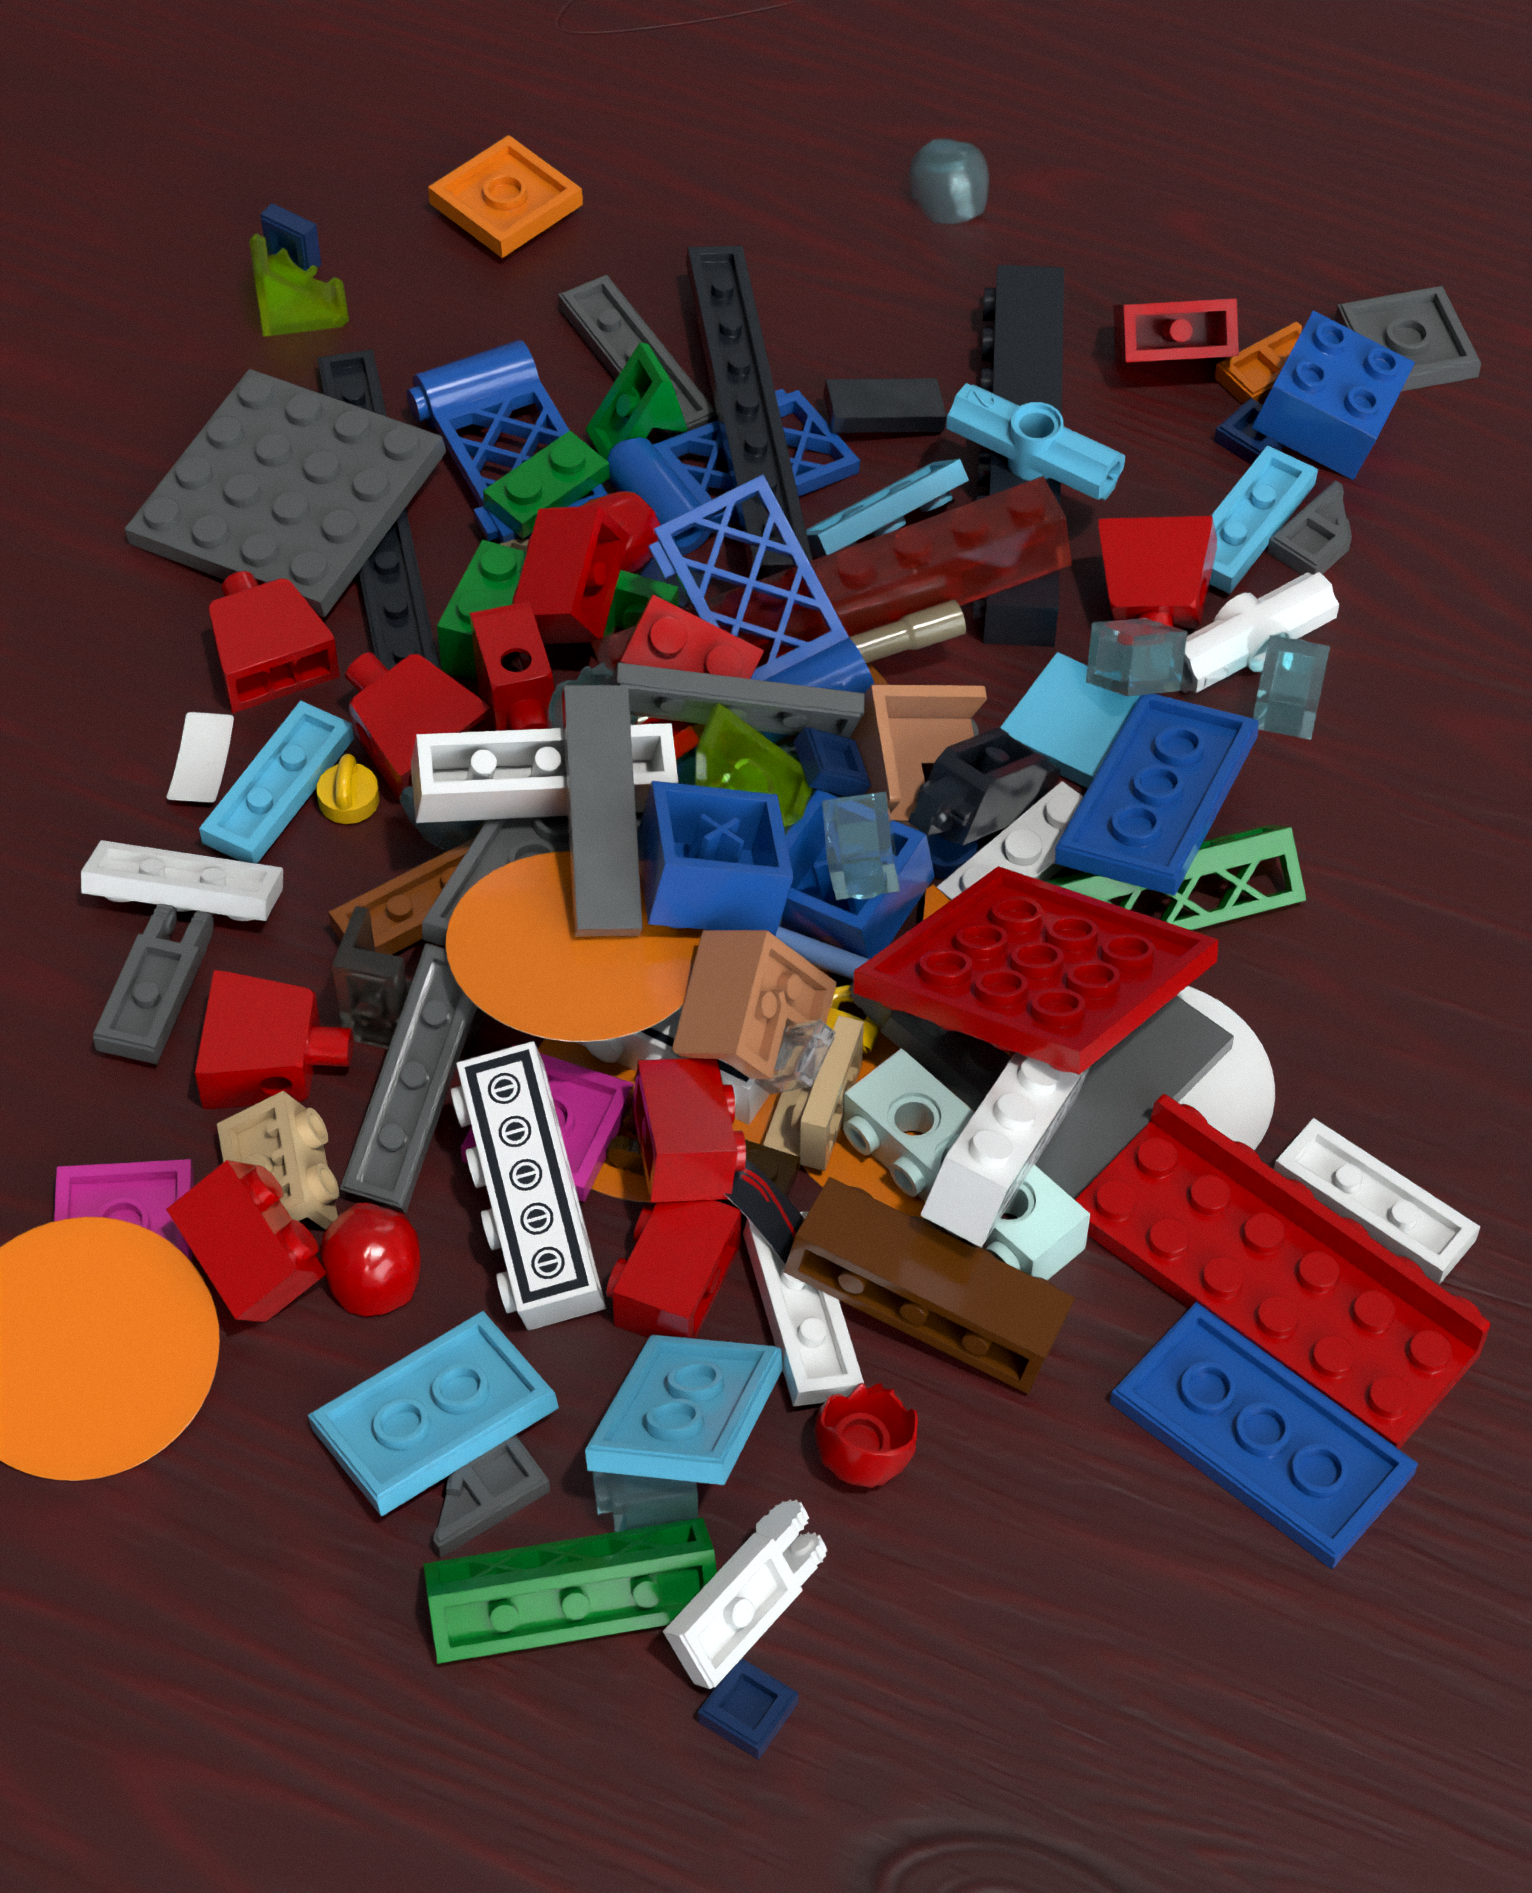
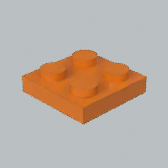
(505, 196)

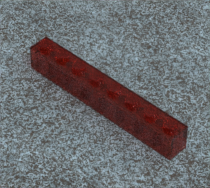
(907, 570)

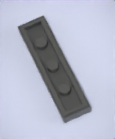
(614, 331)
(759, 703)
(601, 811)
(411, 1086)

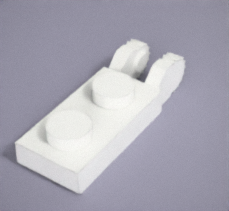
(746, 1595)

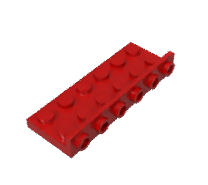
(1283, 1271)

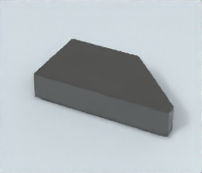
(1315, 535)
(488, 1493)

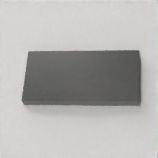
(1119, 1091)

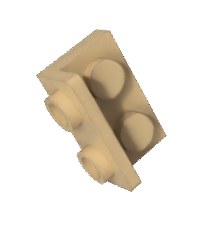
(811, 1117)
(291, 1147)

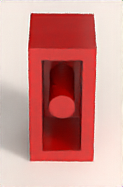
(1176, 330)
(572, 572)
(686, 1129)
(247, 1240)
(674, 1267)

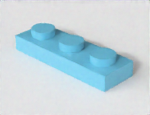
(885, 509)
(1256, 512)
(276, 783)

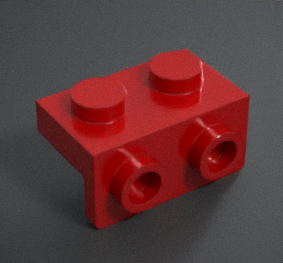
(685, 642)

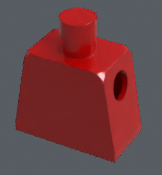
(1158, 567)
(269, 641)
(515, 698)
(407, 702)
(263, 1042)

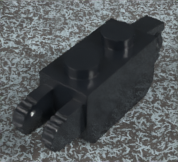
(981, 787)

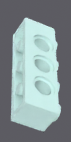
(909, 1098)

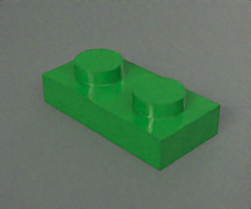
(547, 480)

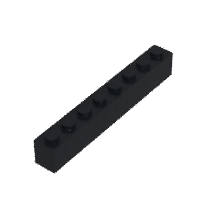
(1025, 369)

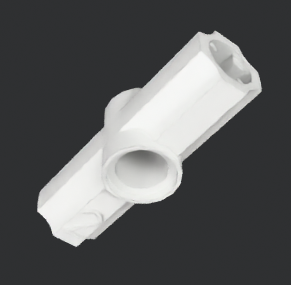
(1245, 624)

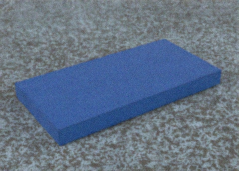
(1157, 793)
(1264, 1434)

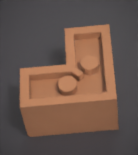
(907, 732)
(744, 996)

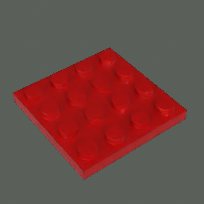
(1036, 969)

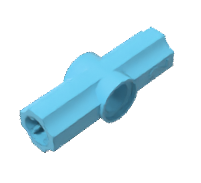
(1035, 441)

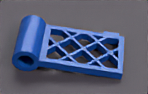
(484, 393)
(678, 487)
(822, 663)

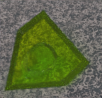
(290, 296)
(744, 760)

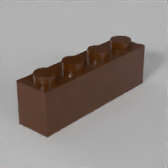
(928, 1284)

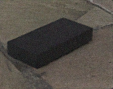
(884, 405)

